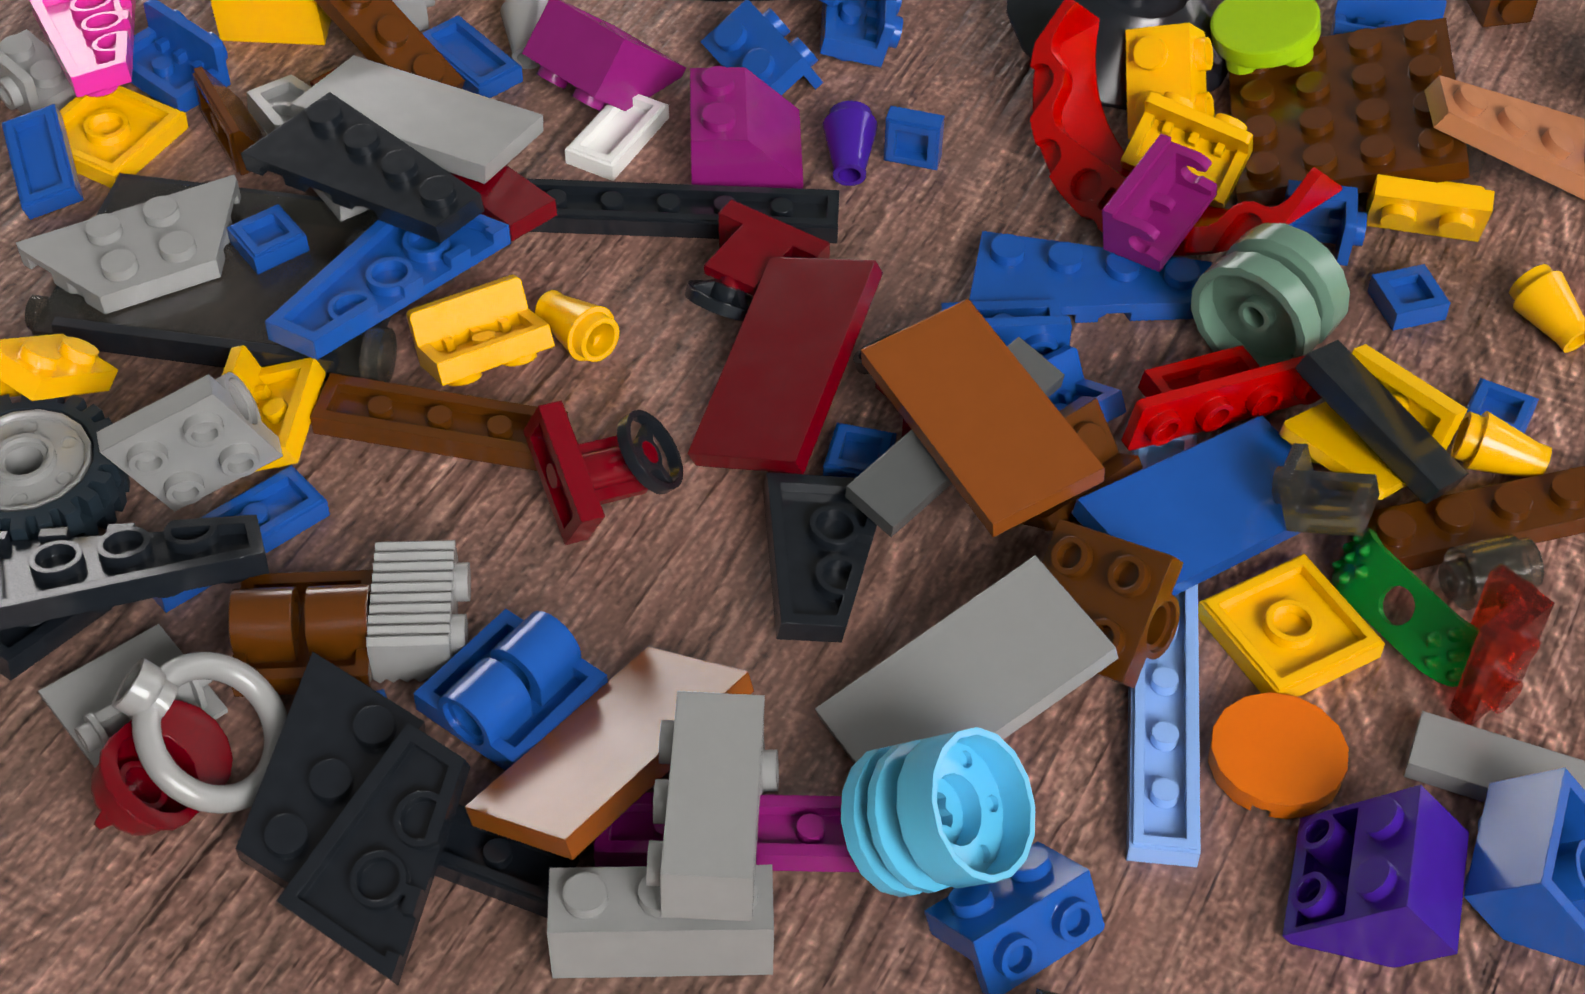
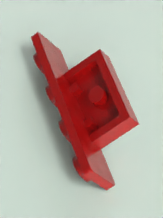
(1211, 393)

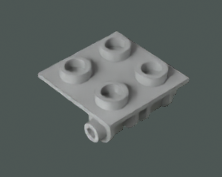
(86, 695)

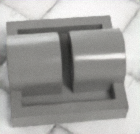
(192, 441)

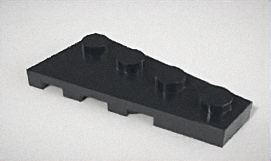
(366, 167)
(123, 566)

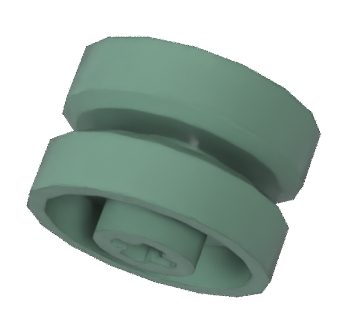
(1271, 294)

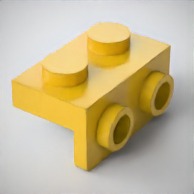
(1167, 61)
(1218, 138)
(1429, 207)
(477, 332)
(52, 367)
(283, 396)

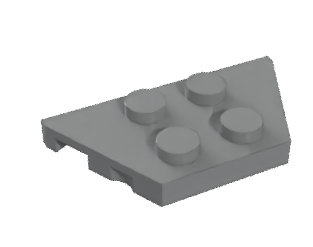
(141, 248)

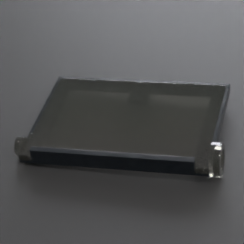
(227, 312)

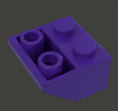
(1379, 880)

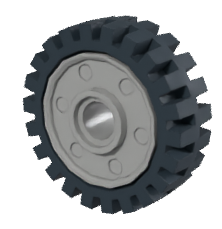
(55, 469)

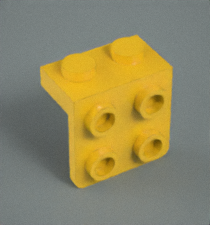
(1343, 451)

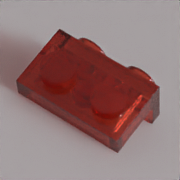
(1510, 626)

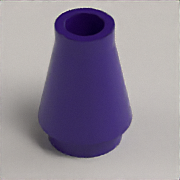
(850, 138)

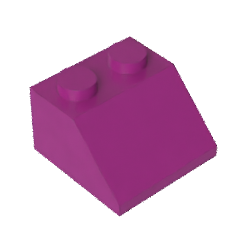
(597, 58)
(742, 131)

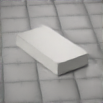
(616, 137)

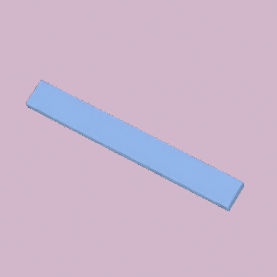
(1165, 733)

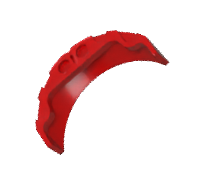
(1087, 157)

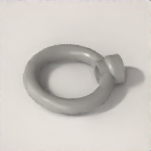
(150, 692)

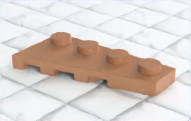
(1513, 130)

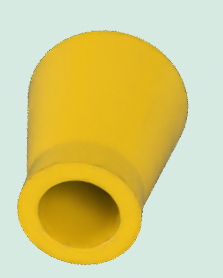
(1549, 305)
(580, 326)
(1497, 447)

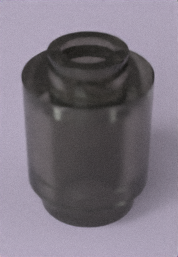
(1469, 565)

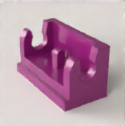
(1157, 204)

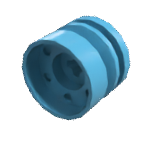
(938, 813)

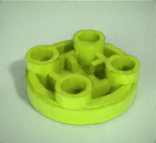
(1265, 33)

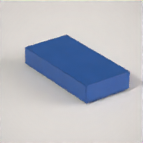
(475, 57)
(42, 161)

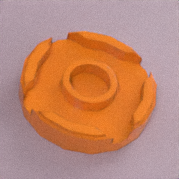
(1278, 755)

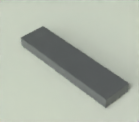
(909, 477)

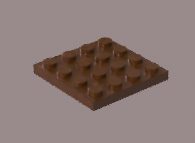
(1349, 113)

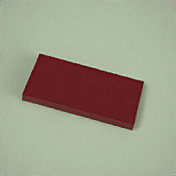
(786, 365)

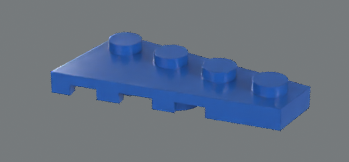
(1083, 279)
(375, 280)

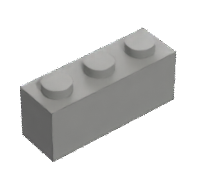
(708, 807)
(612, 926)

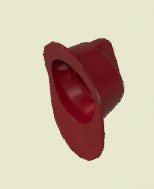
(128, 794)

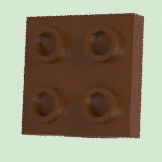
(1121, 590)
(287, 616)

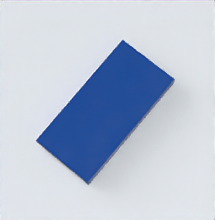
(1199, 505)

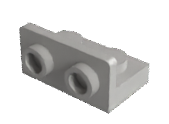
(31, 75)

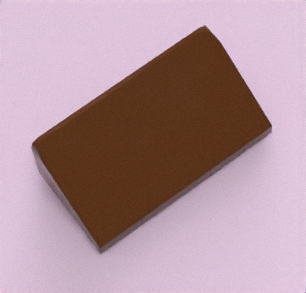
(226, 117)

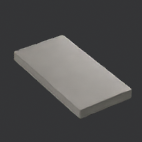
(442, 122)
(978, 667)

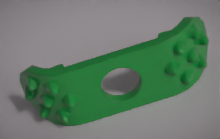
(1435, 635)

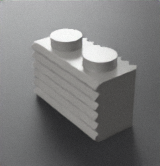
(415, 608)

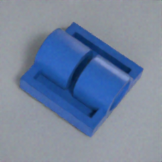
(510, 686)

